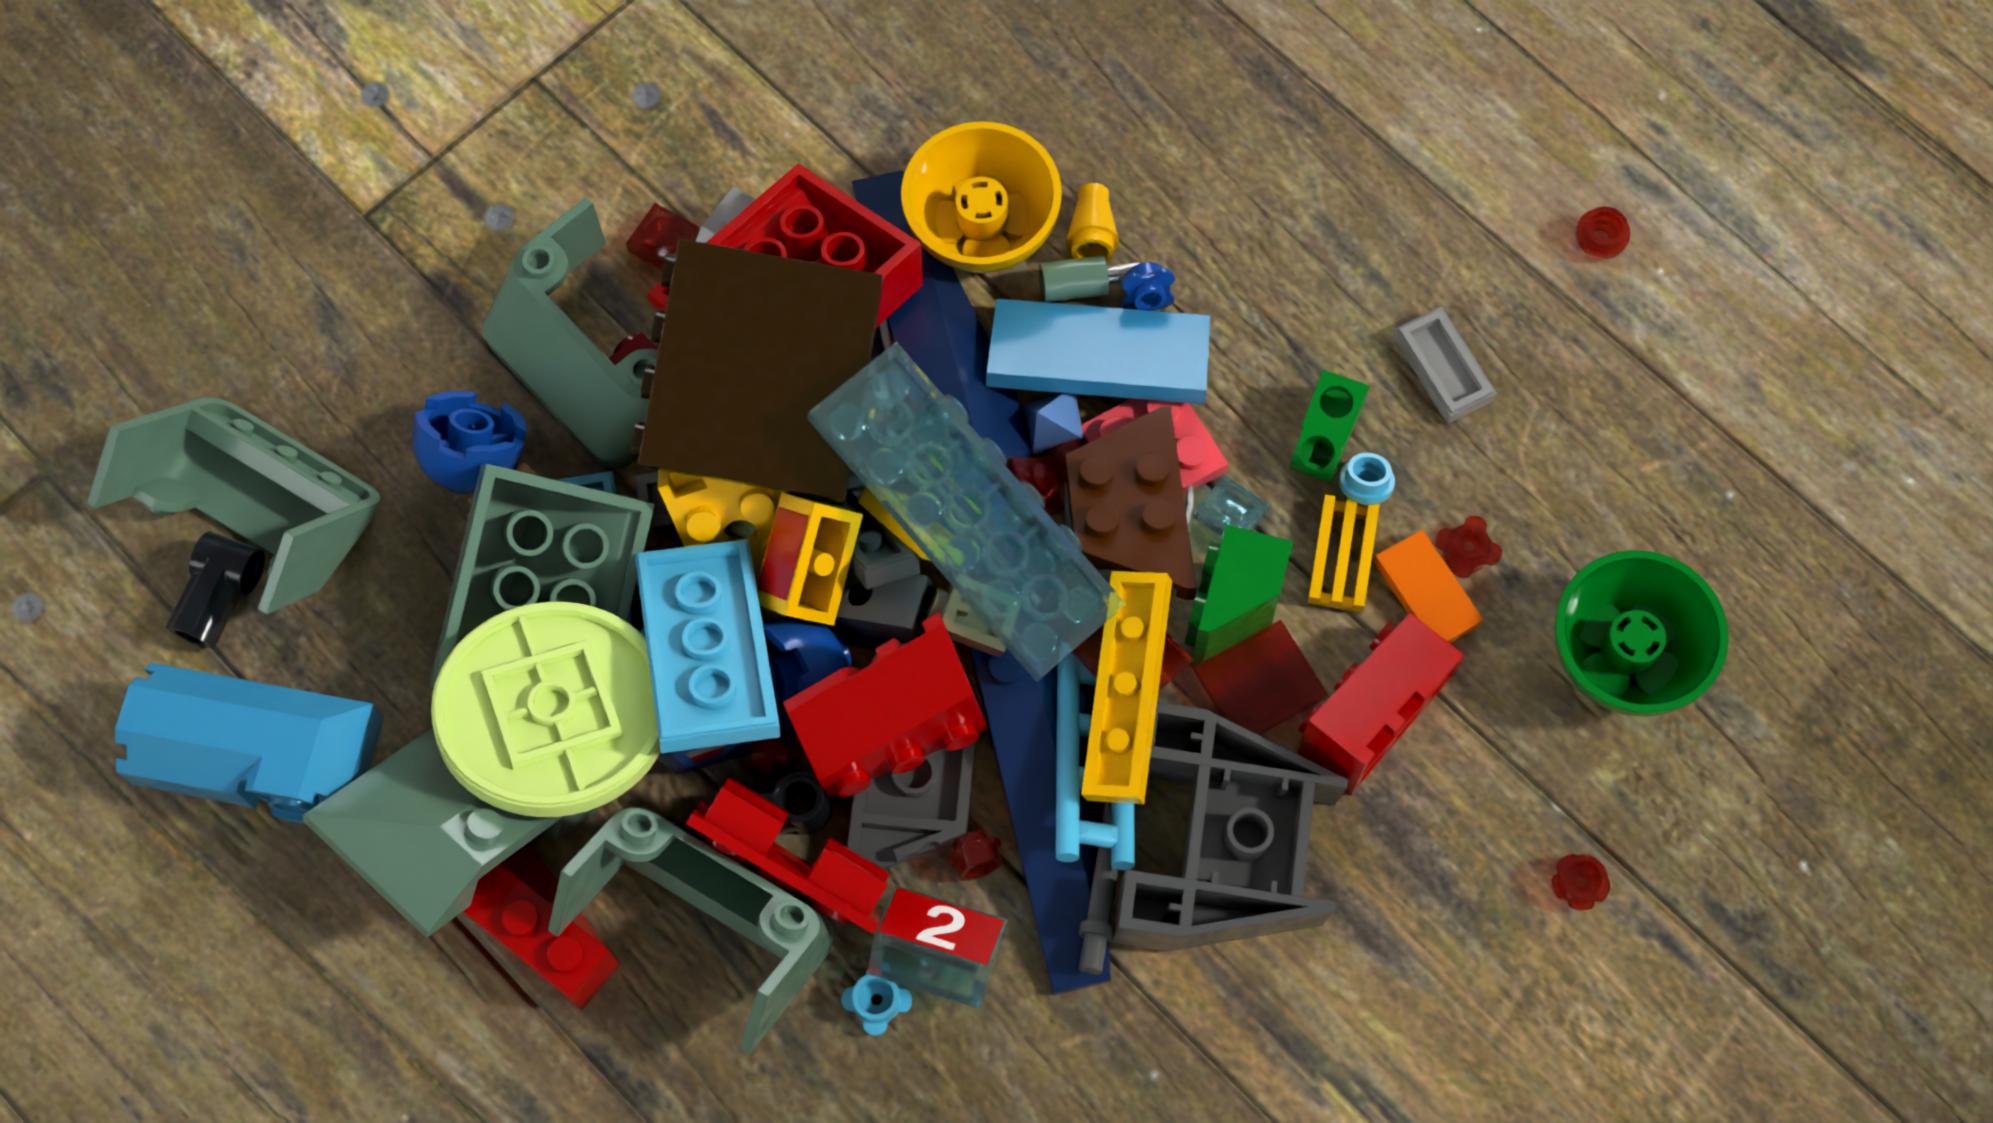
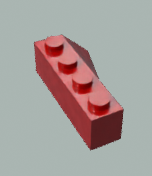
(515, 910)

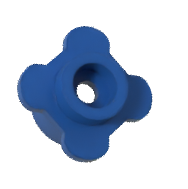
(1147, 287)

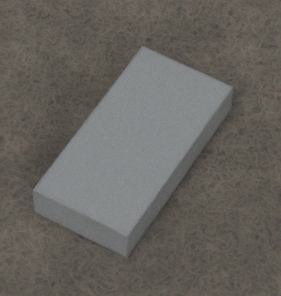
(1444, 365)

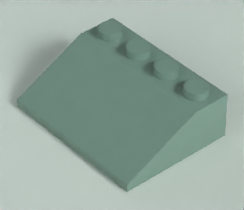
(539, 544)

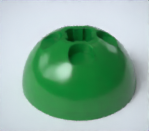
(1658, 615)

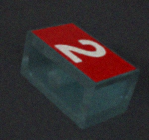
(937, 947)

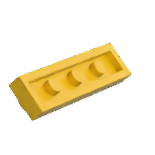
(1127, 690)

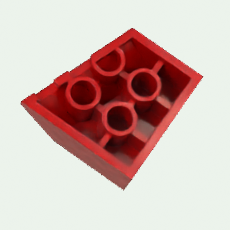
(887, 713)

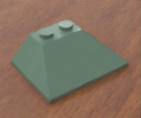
(424, 833)

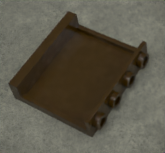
(745, 360)

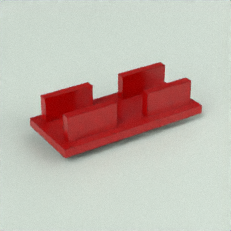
(837, 883)

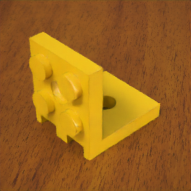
(706, 506)

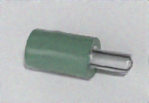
(1079, 278)

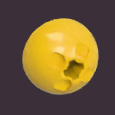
(978, 174)

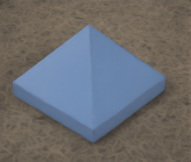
(1053, 422)

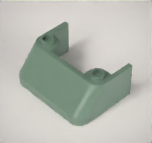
(553, 356)
(246, 479)
(715, 886)

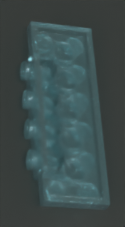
(967, 510)

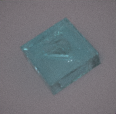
(1230, 505)

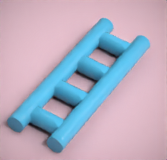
(1069, 779)

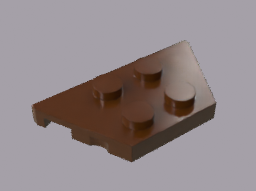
(1131, 501)

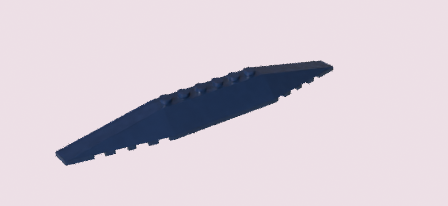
(1021, 715)

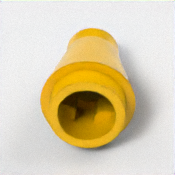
(1092, 224)

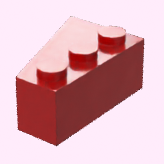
(1378, 700)

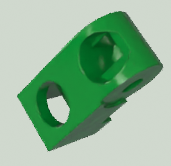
(1328, 425)

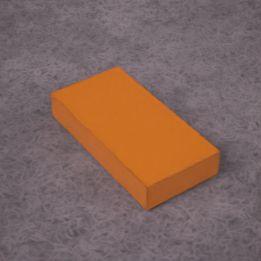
(1428, 587)

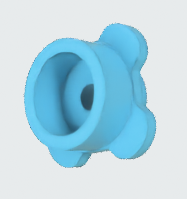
(876, 1017)

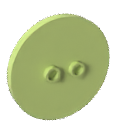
(547, 709)

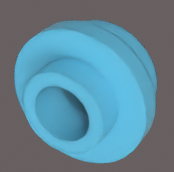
(1367, 479)

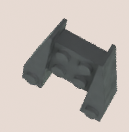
(1241, 838)

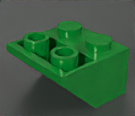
(1239, 590)

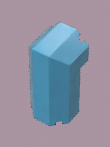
(242, 740)

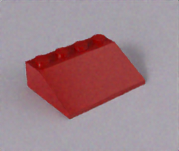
(820, 224)

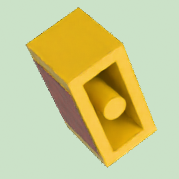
(807, 559)

